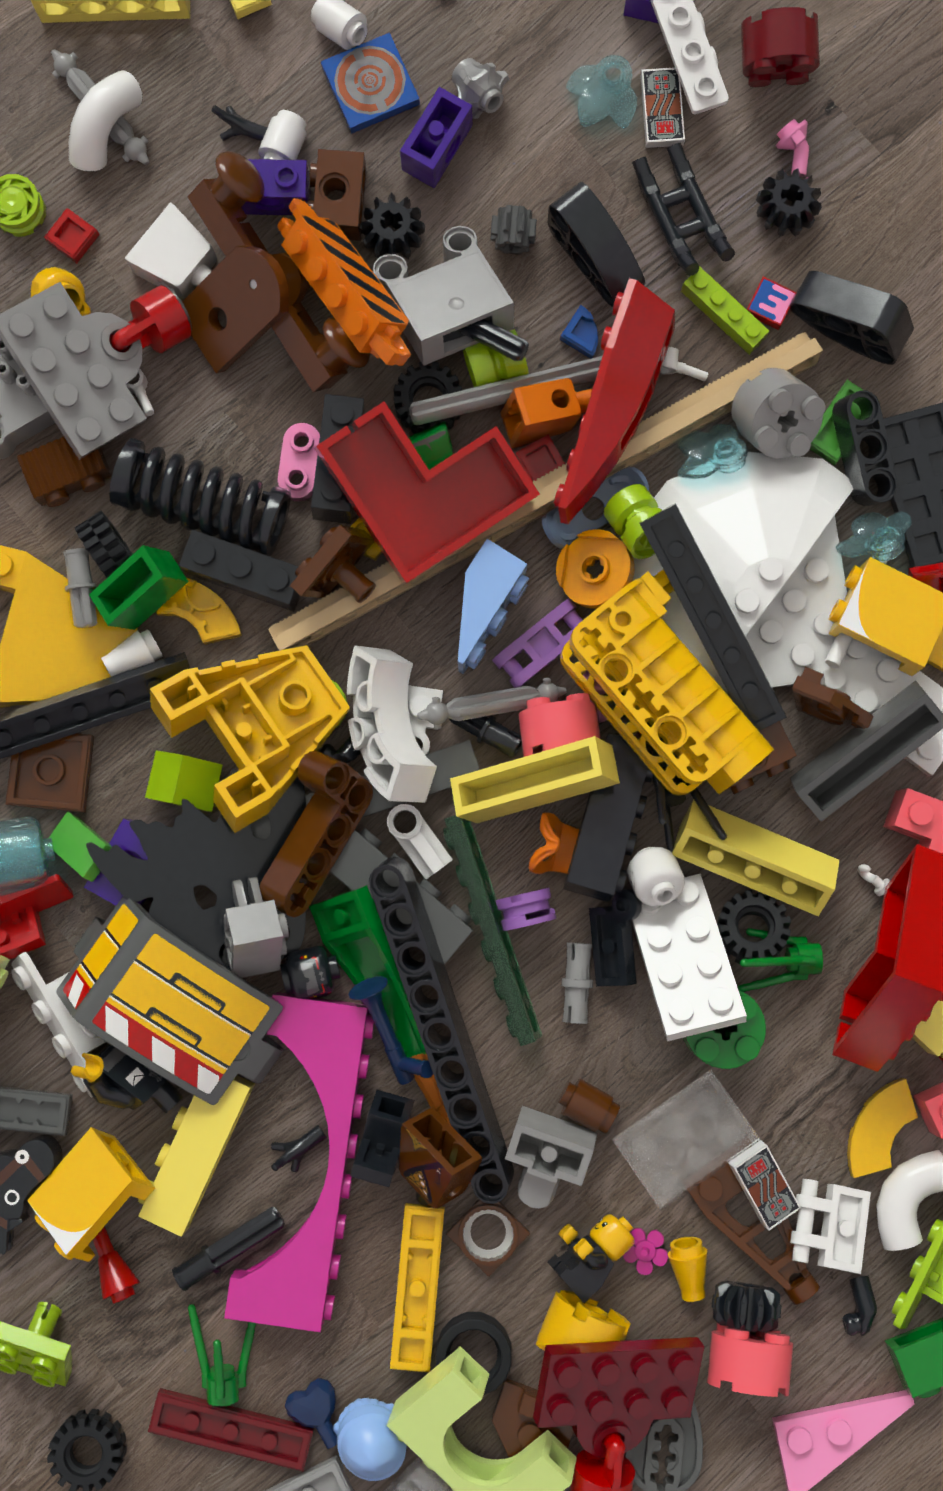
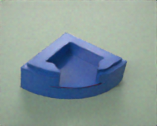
(581, 333)

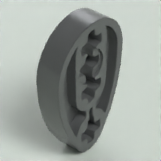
(686, 1451)

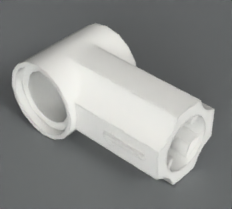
(420, 843)

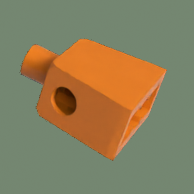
(543, 410)

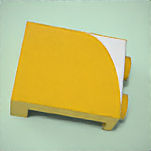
(890, 614)
(87, 1192)

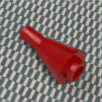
(115, 1275)

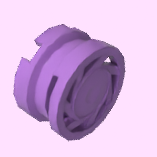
(530, 903)

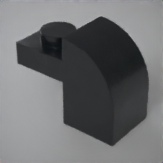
(381, 1138)

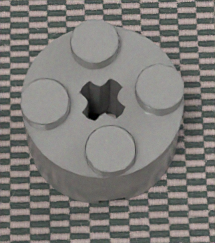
(778, 413)

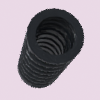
(127, 472)

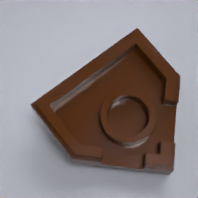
(827, 703)
(515, 1418)

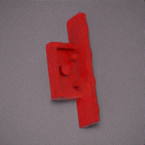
(20, 917)

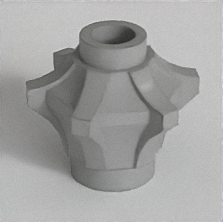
(479, 85)

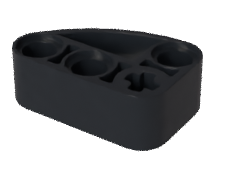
(593, 241)
(854, 316)

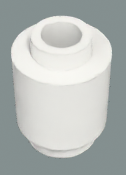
(339, 22)
(283, 137)

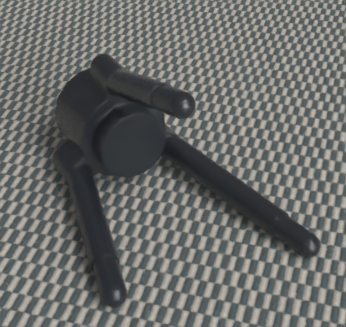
(666, 800)

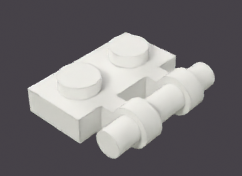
(842, 1226)

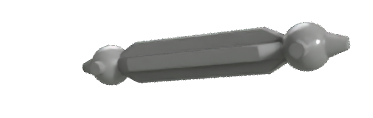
(80, 84)
(488, 703)

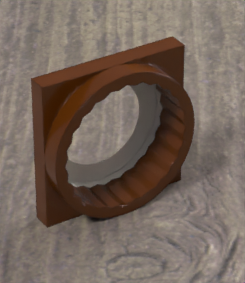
(491, 1259)

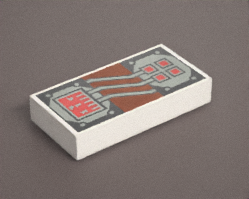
(662, 107)
(764, 1185)

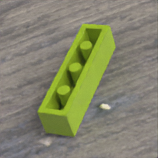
(724, 311)

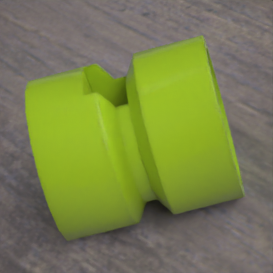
(489, 366)
(625, 513)

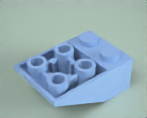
(489, 586)

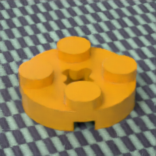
(581, 553)

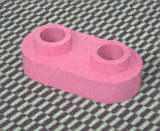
(298, 460)

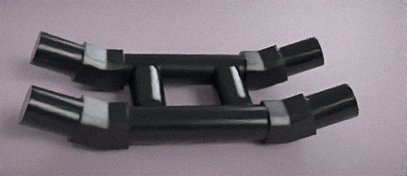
(689, 192)

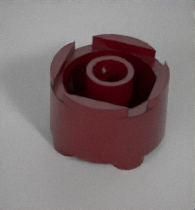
(780, 46)

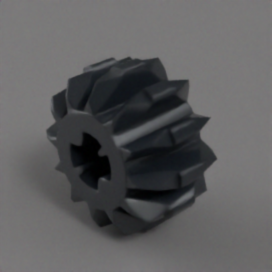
(791, 188)
(397, 215)
(746, 1306)

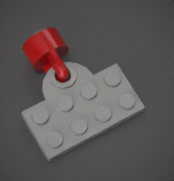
(87, 360)

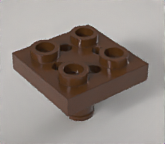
(336, 565)

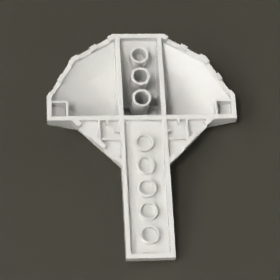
(777, 563)

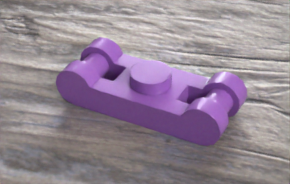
(540, 643)

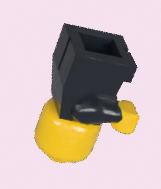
(589, 1259)

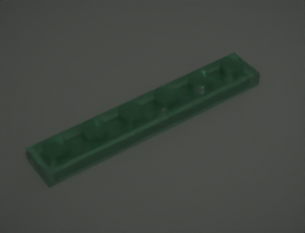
(496, 942)

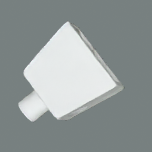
(172, 254)

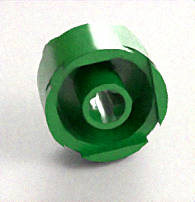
(737, 1044)

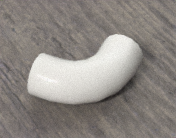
(97, 115)
(901, 1198)

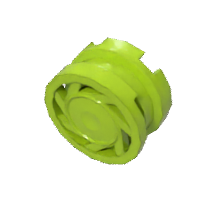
(20, 205)

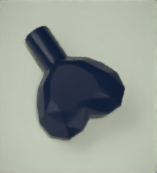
(314, 1409)

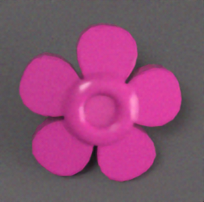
(646, 1250)

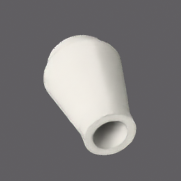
(132, 653)

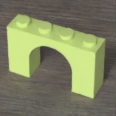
(425, 1421)

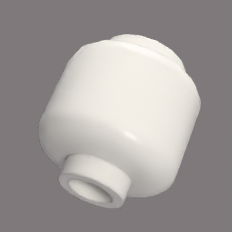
(655, 874)

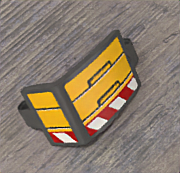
(169, 1004)

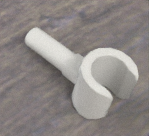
(672, 366)
(140, 392)

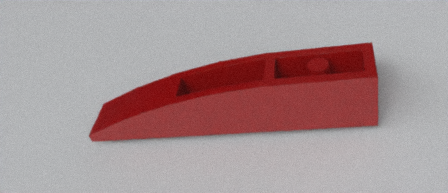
(621, 392)

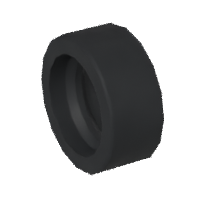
(488, 1325)

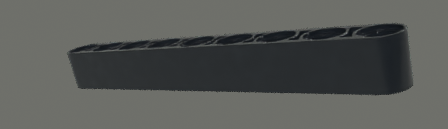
(442, 1010)

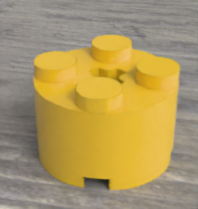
(576, 1322)

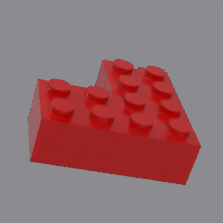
(416, 510)
(903, 972)

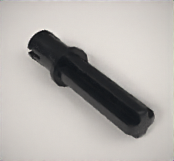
(228, 1248)

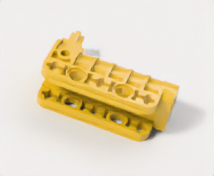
(661, 687)

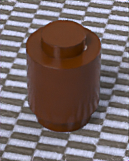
(588, 1106)

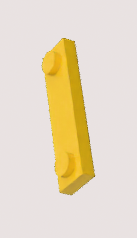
(417, 1288)

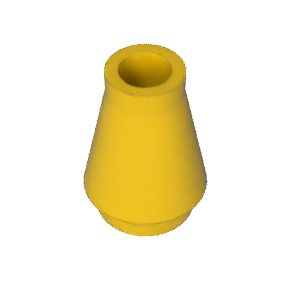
(689, 1266)

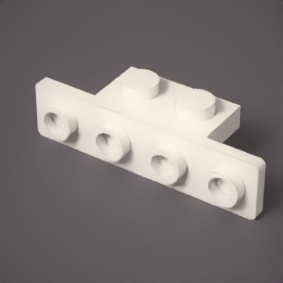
(691, 54)
(69, 1037)

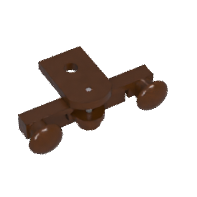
(257, 287)

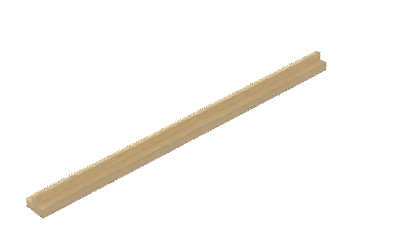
(650, 437)

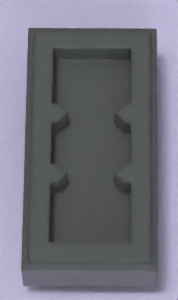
(35, 1111)

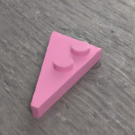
(824, 1437)

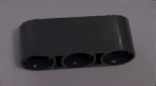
(872, 431)

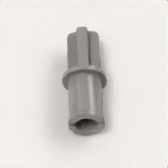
(80, 587)

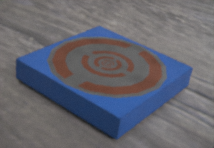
(370, 83)

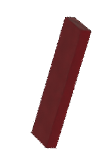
(231, 1429)

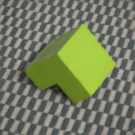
(183, 777)

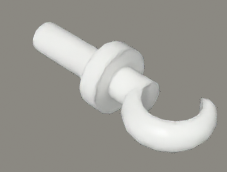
(880, 884)

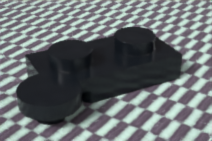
(613, 940)

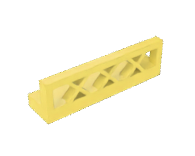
(110, 10)

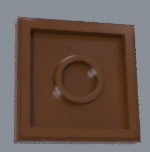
(52, 775)

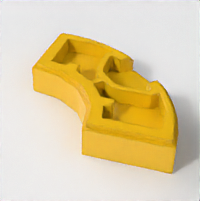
(204, 611)
(877, 1126)

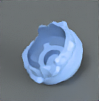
(366, 1442)

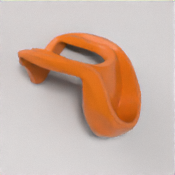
(558, 846)

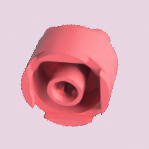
(557, 723)
(752, 1362)

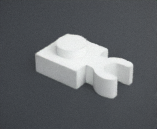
(418, 701)

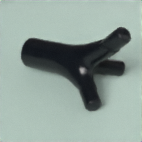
(238, 125)
(297, 1149)

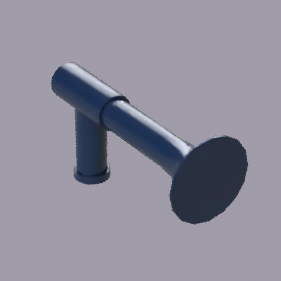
(404, 1067)

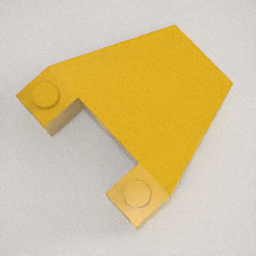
(40, 645)
(263, 715)

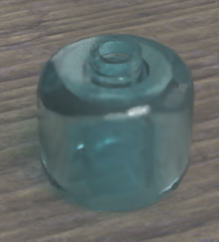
(23, 855)

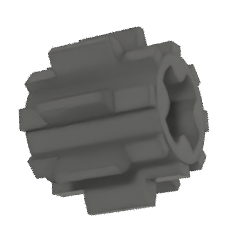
(513, 229)

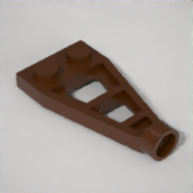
(712, 1199)

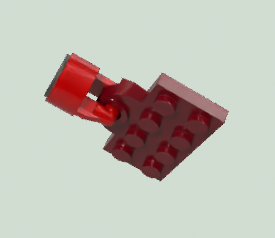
(612, 1397)

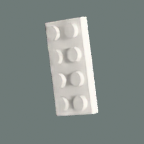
(688, 964)

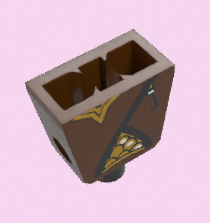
(435, 1159)

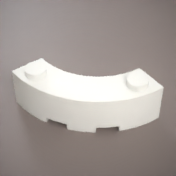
(383, 727)

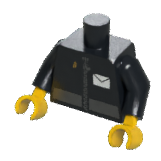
(124, 1082)

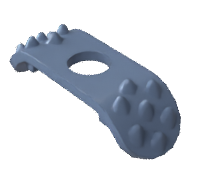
(563, 534)

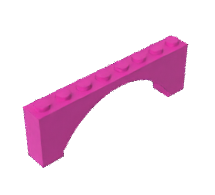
(295, 1280)

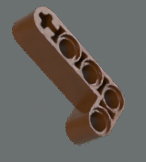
(319, 834)

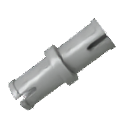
(577, 983)

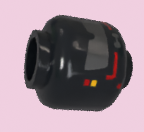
(310, 973)

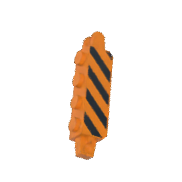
(345, 284)

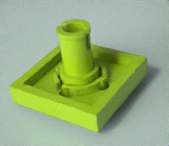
(34, 1350)

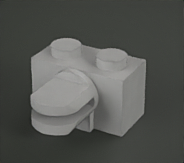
(254, 932)
(549, 1152)

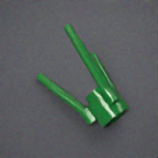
(801, 958)
(221, 1379)

